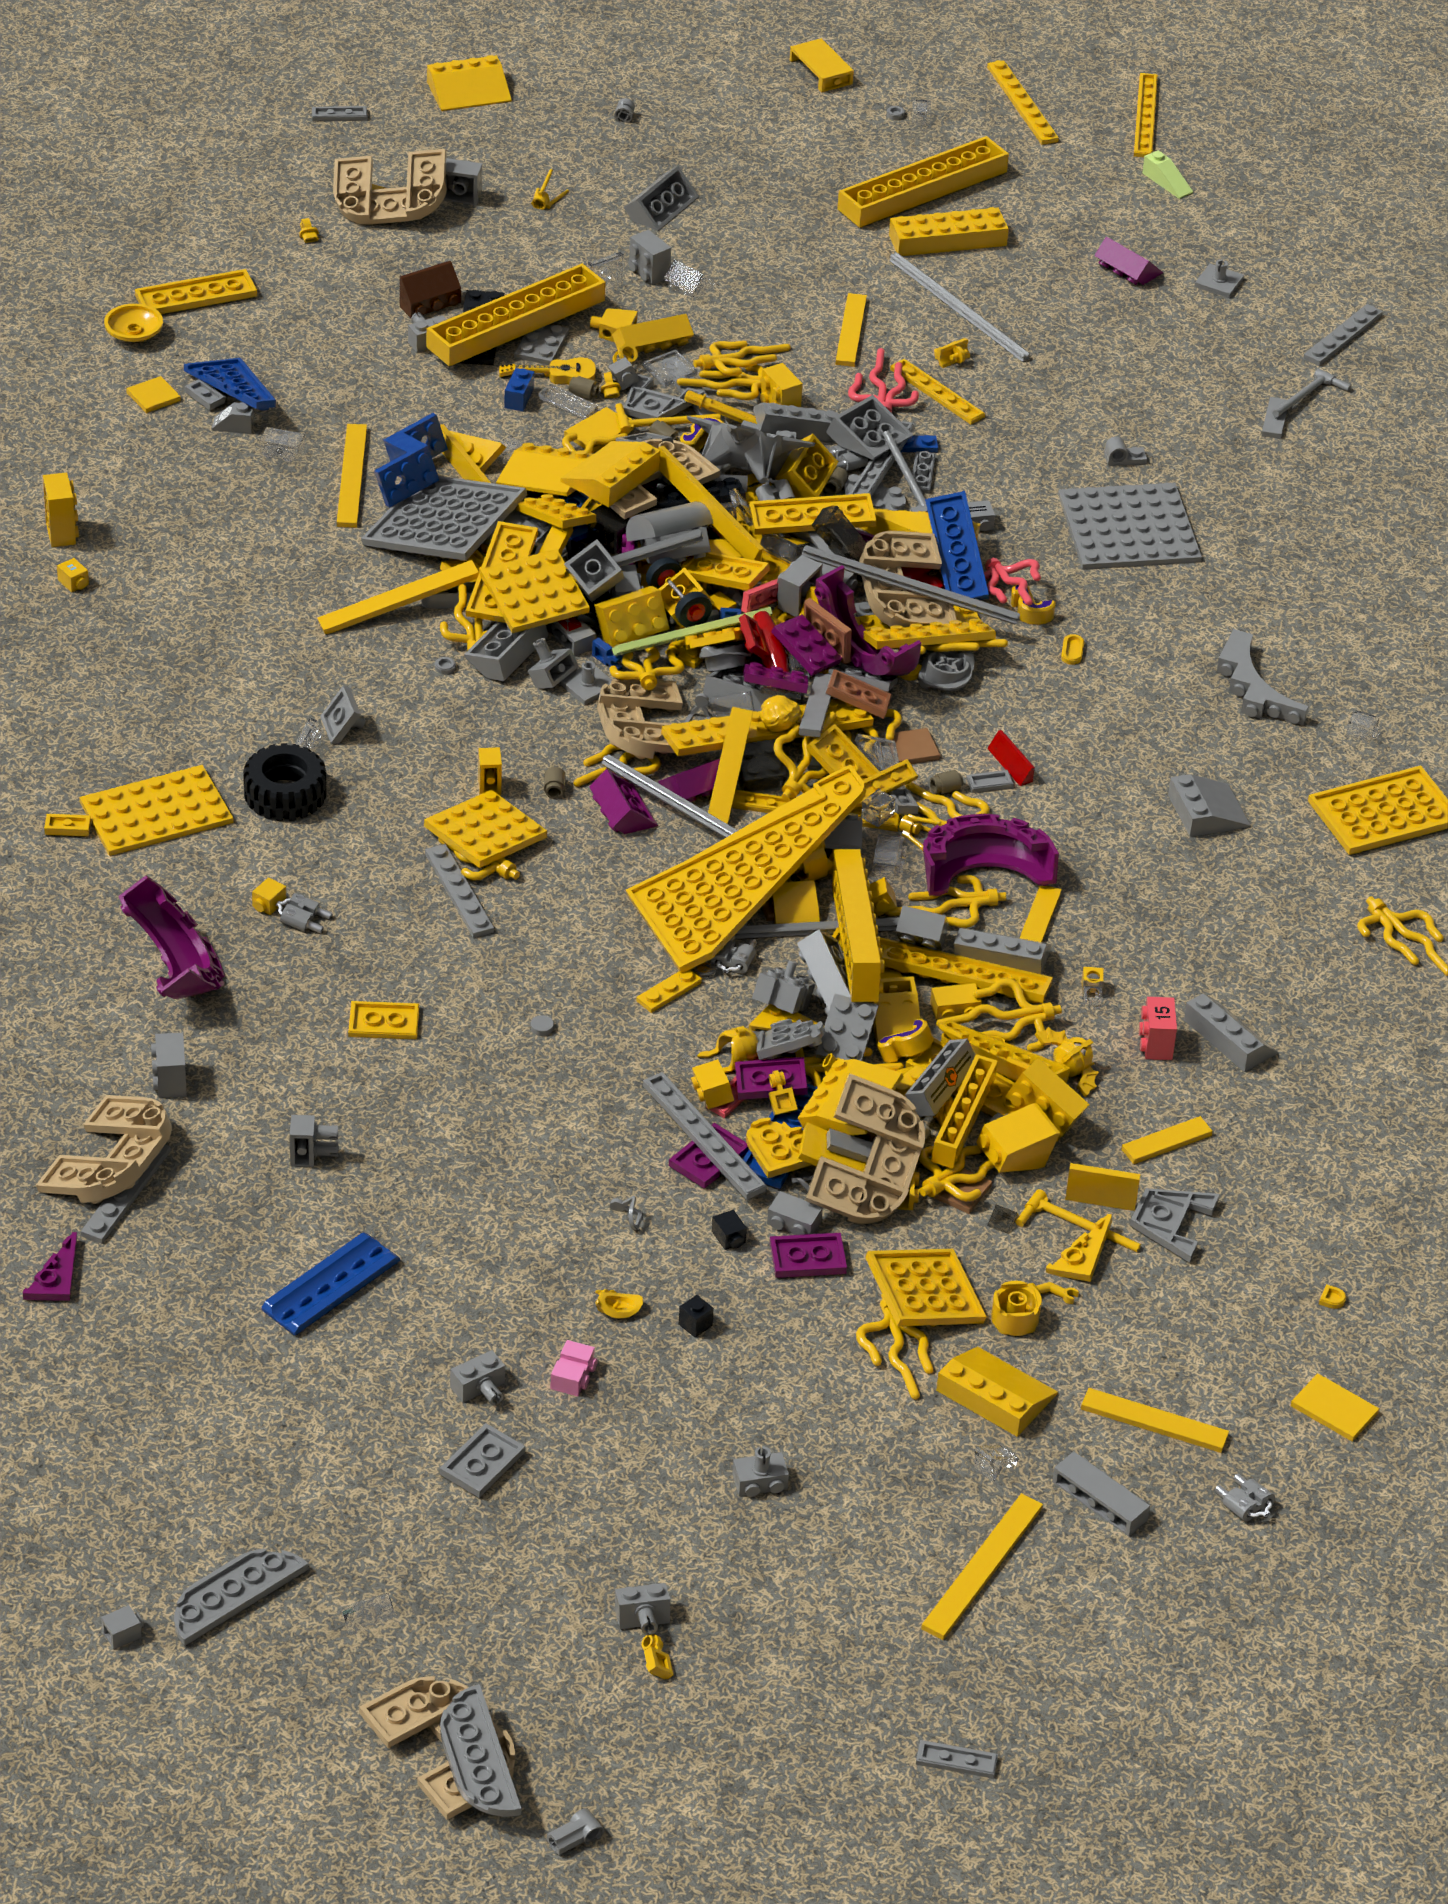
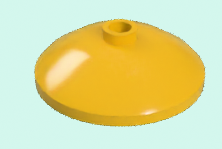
(133, 322)

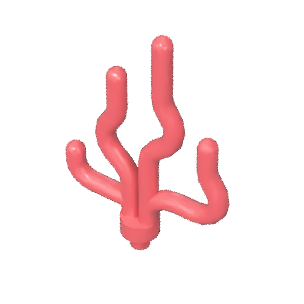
(886, 400)
(996, 569)

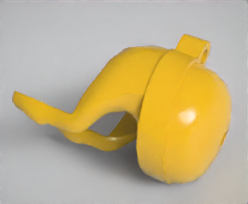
(742, 1046)

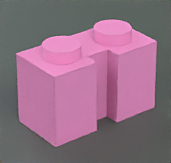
(573, 1367)

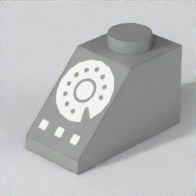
(235, 418)

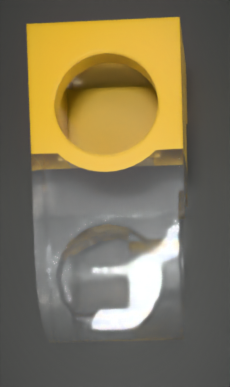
(1092, 988)

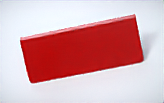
(1011, 758)

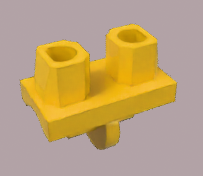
(952, 353)

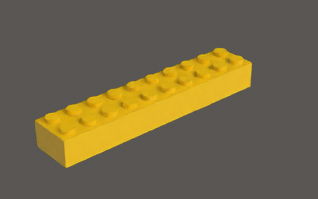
(922, 181)
(515, 314)
(857, 925)

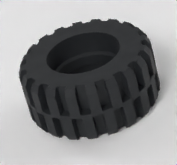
(288, 799)

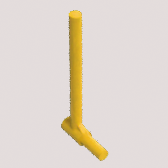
(627, 424)
(1040, 1202)

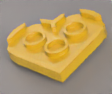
(714, 638)
(775, 1146)

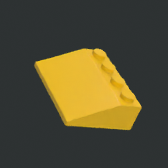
(468, 83)
(541, 468)
(614, 470)
(826, 1097)
(994, 1389)

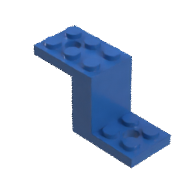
(411, 460)

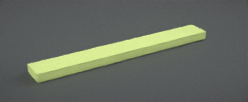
(682, 633)

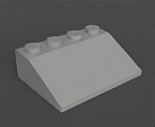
(731, 682)

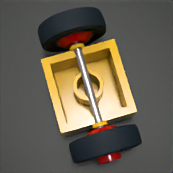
(680, 592)

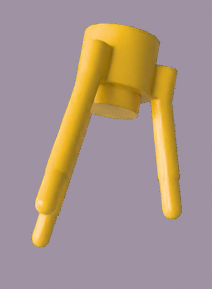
(541, 198)
(911, 825)

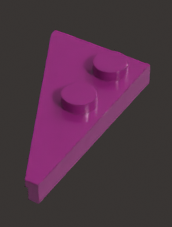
(56, 1277)

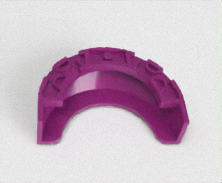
(839, 601)
(987, 842)
(188, 955)

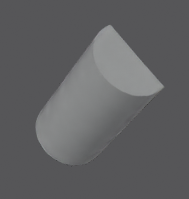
(668, 521)

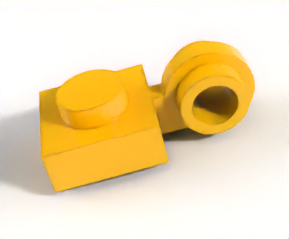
(782, 1099)
(657, 1662)

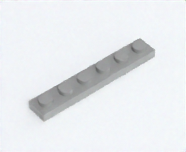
(1342, 335)
(459, 891)
(114, 1207)

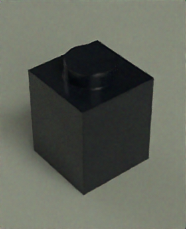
(729, 1230)
(696, 1316)

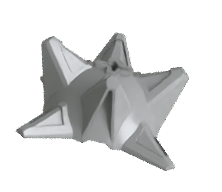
(746, 448)

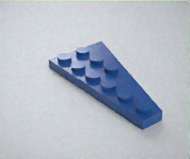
(234, 379)

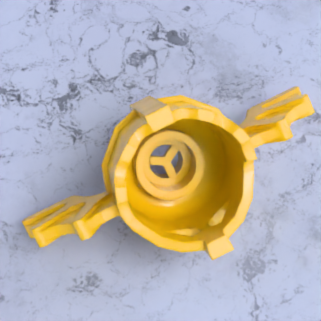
(1071, 1056)

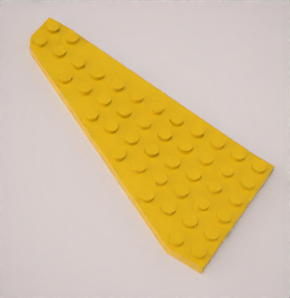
(717, 891)

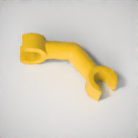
(1057, 1290)

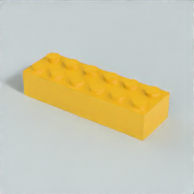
(948, 231)

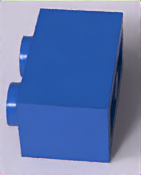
(519, 389)

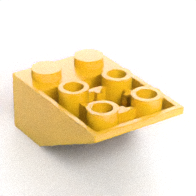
(896, 1007)

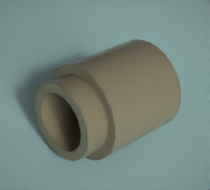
(584, 387)
(664, 429)
(836, 481)
(554, 782)
(946, 782)

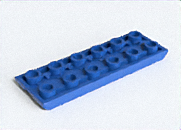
(329, 1283)

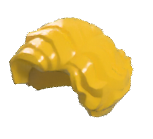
(779, 713)

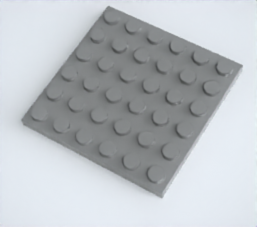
(445, 518)
(1129, 525)

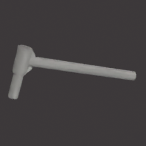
(1320, 378)
(904, 468)

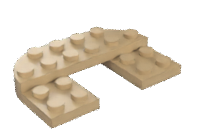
(366, 206)
(640, 499)
(895, 605)
(623, 719)
(892, 1160)
(97, 1178)
(412, 1709)

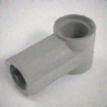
(580, 1829)

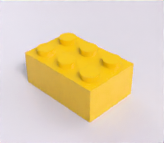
(808, 469)
(60, 509)
(632, 616)
(1051, 1093)

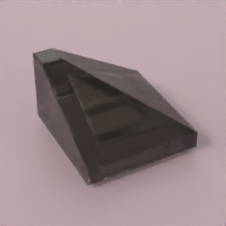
(1003, 1219)

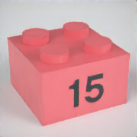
(1158, 1028)

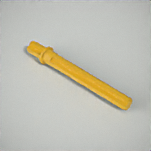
(718, 407)

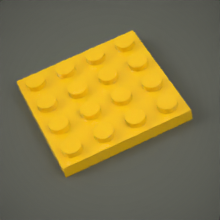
(534, 591)
(485, 828)
(925, 1287)

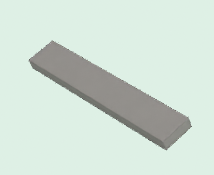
(816, 707)

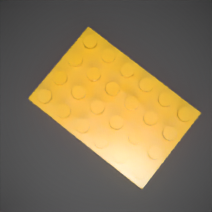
(1382, 809)
(156, 810)

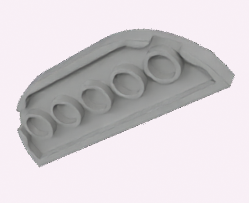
(233, 1590)
(477, 1755)

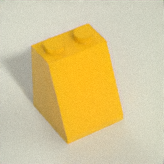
(1019, 1140)

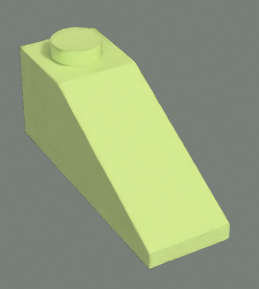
(1165, 173)

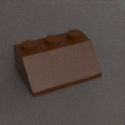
(429, 289)

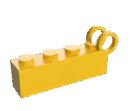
(651, 335)

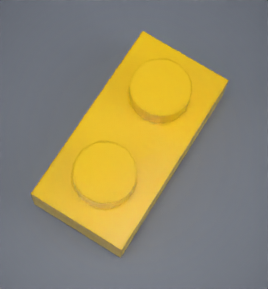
(67, 824)

